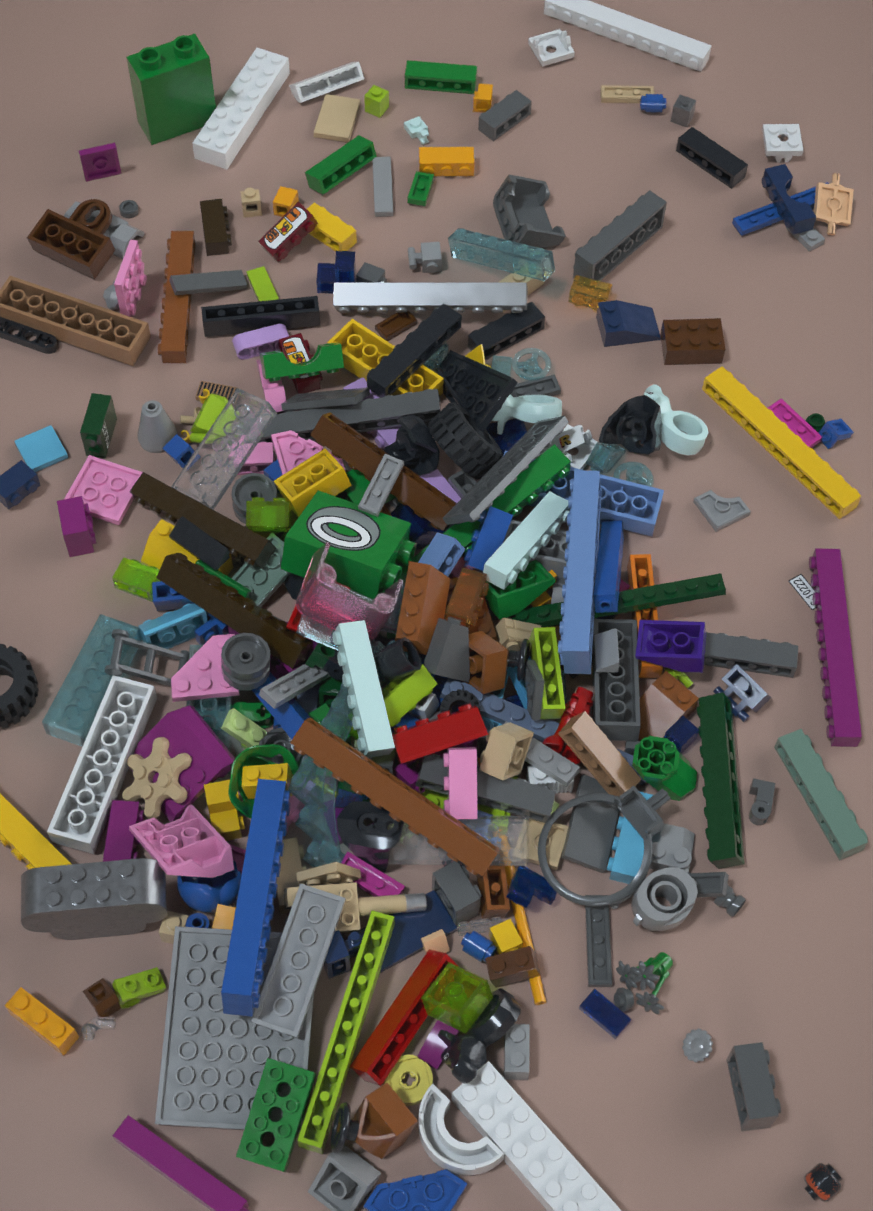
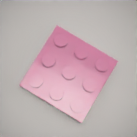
(130, 279)
(105, 488)

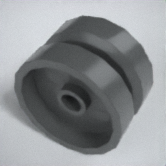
(248, 487)
(245, 661)

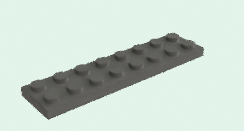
(505, 471)

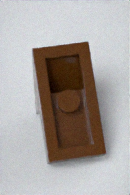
(102, 998)

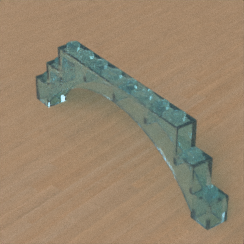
(317, 786)

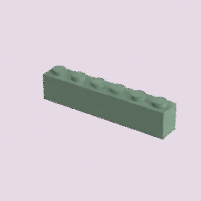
(821, 794)

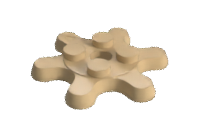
(167, 782)

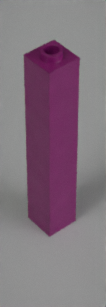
(177, 1168)

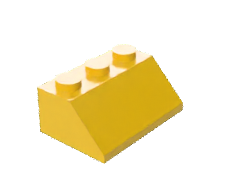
(317, 473)

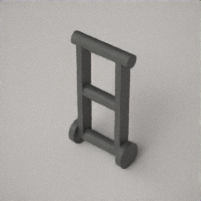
(122, 637)

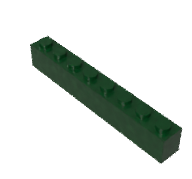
(720, 781)

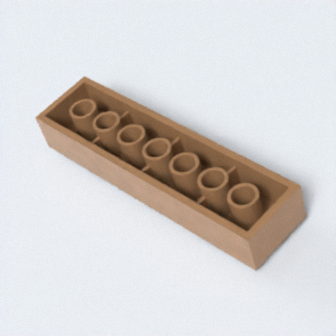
(74, 320)

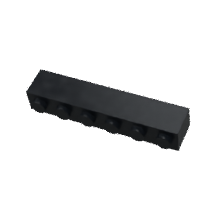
(256, 315)
(414, 351)

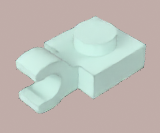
(417, 128)

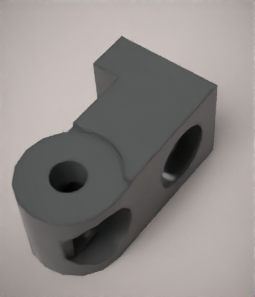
(763, 801)

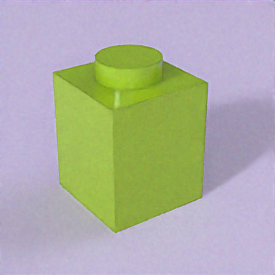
(376, 101)

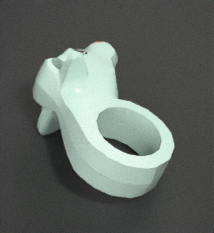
(528, 409)
(675, 421)

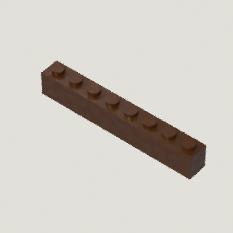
(366, 457)

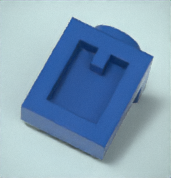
(834, 431)

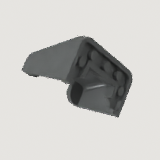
(522, 212)

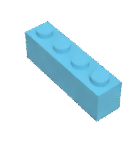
(628, 849)

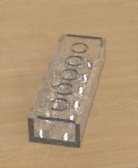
(225, 448)
(505, 832)

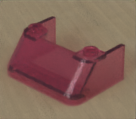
(332, 605)

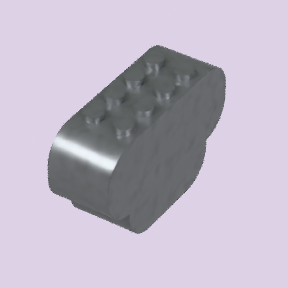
(93, 898)

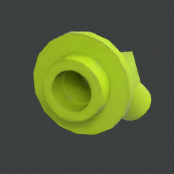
(681, 676)

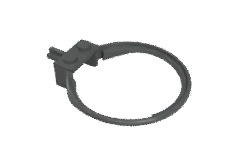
(639, 813)

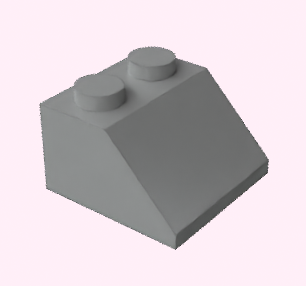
(344, 1181)

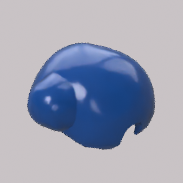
(205, 893)

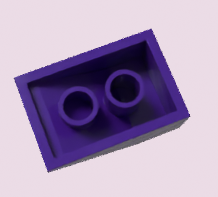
(672, 644)

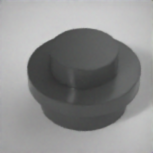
(623, 999)

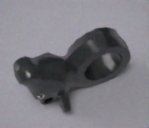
(468, 1051)

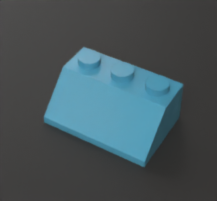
(173, 626)

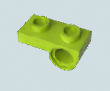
(138, 986)

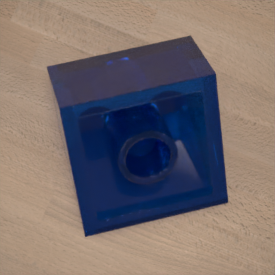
(421, 529)

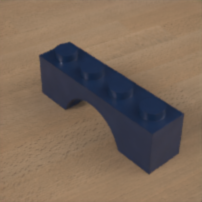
(796, 215)

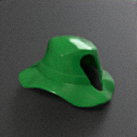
(250, 757)

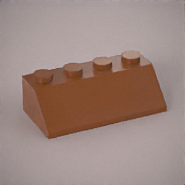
(422, 605)

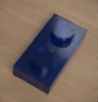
(605, 1013)

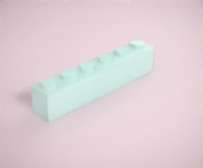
(526, 540)
(363, 688)

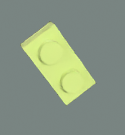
(243, 728)

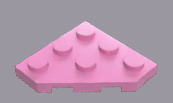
(294, 450)
(203, 674)

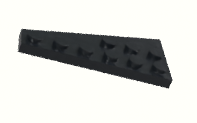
(477, 386)

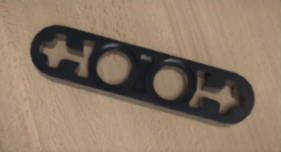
(24, 332)

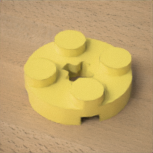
(417, 1069)

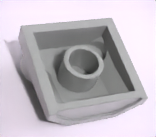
(672, 848)

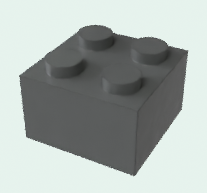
(457, 892)

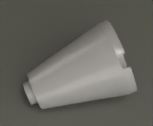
(155, 427)

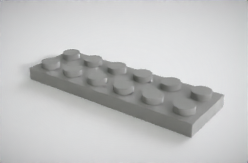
(298, 960)

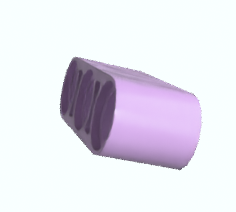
(259, 341)

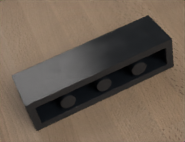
(711, 157)
(507, 331)

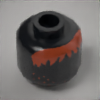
(822, 1182)

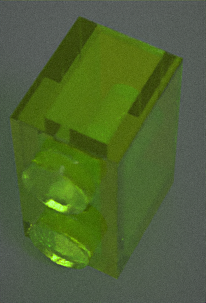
(135, 578)

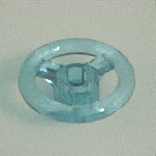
(530, 368)
(634, 473)

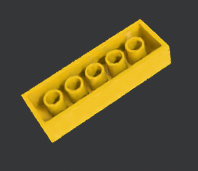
(365, 350)

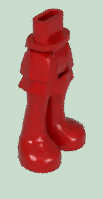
(579, 702)

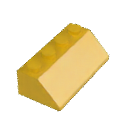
(160, 545)

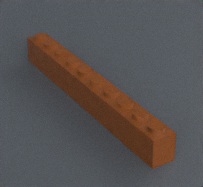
(395, 796)

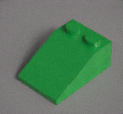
(521, 593)

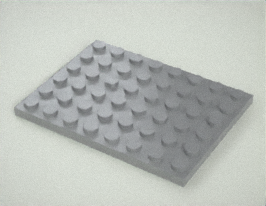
(213, 1057)

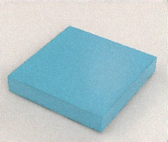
(41, 449)

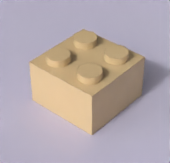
(505, 751)

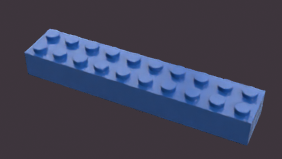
(255, 899)

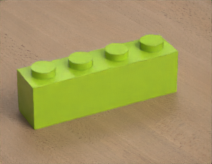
(545, 653)
(404, 694)

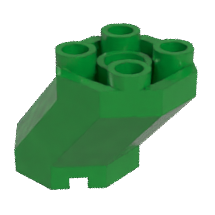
(664, 767)

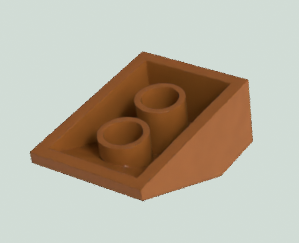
(664, 705)

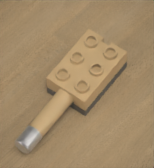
(362, 906)

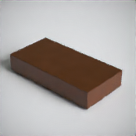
(395, 325)

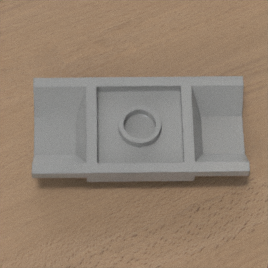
(119, 230)

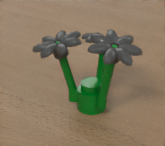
(656, 967)

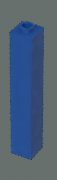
(609, 566)
(288, 715)

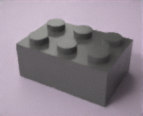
(753, 1086)

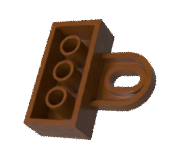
(73, 239)

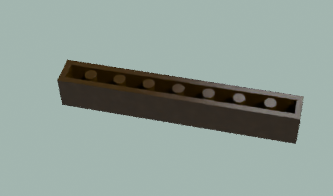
(174, 504)
(233, 609)

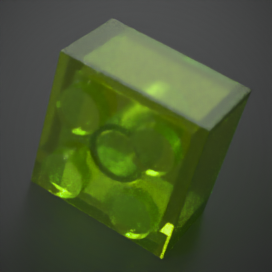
(268, 515)
(457, 997)

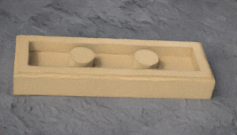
(624, 94)

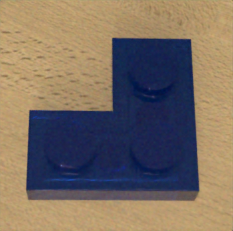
(528, 883)

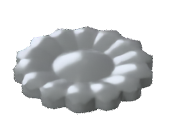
(697, 1045)

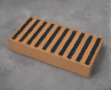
(222, 390)

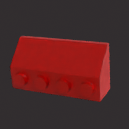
(438, 733)

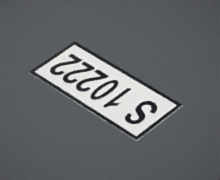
(804, 589)

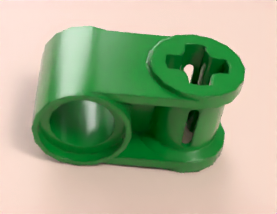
(255, 713)

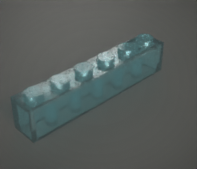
(502, 254)

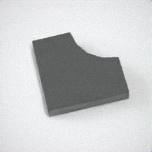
(535, 687)

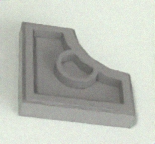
(721, 511)

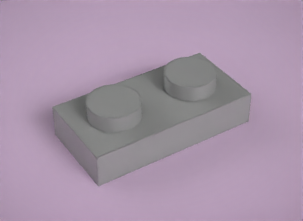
(809, 239)

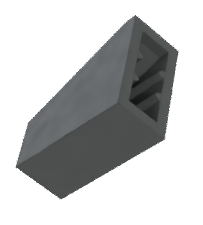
(449, 650)

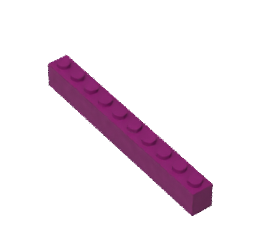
(835, 649)

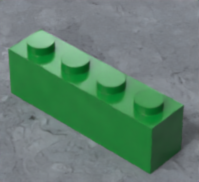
(440, 77)
(340, 164)

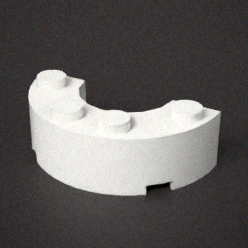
(444, 1149)

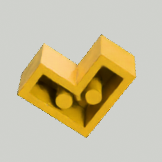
(222, 811)

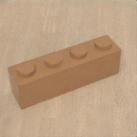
(599, 755)

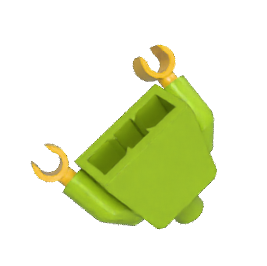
(209, 412)

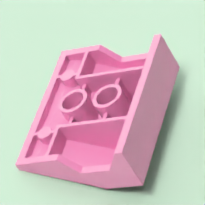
(185, 845)

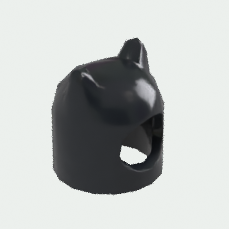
(393, 661)

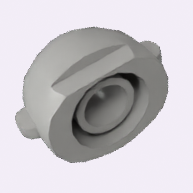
(675, 887)

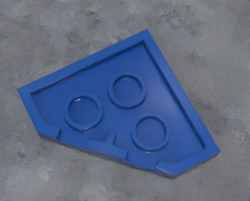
(418, 1193)

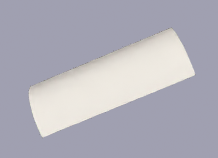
(327, 82)

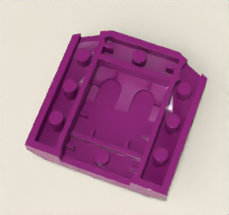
(189, 735)

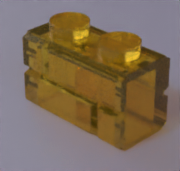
(589, 292)

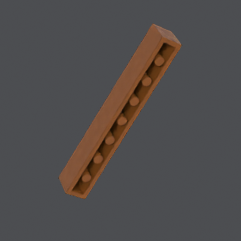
(176, 307)

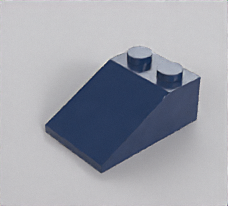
(626, 323)

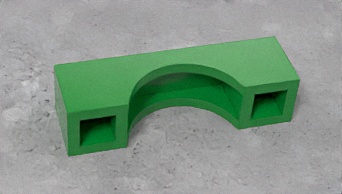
(326, 357)

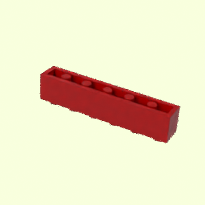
(400, 1022)

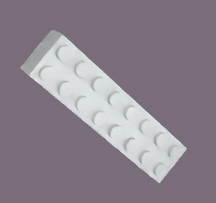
(241, 108)
(102, 764)
(528, 1145)

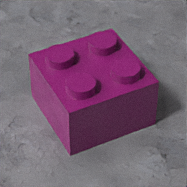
(76, 526)

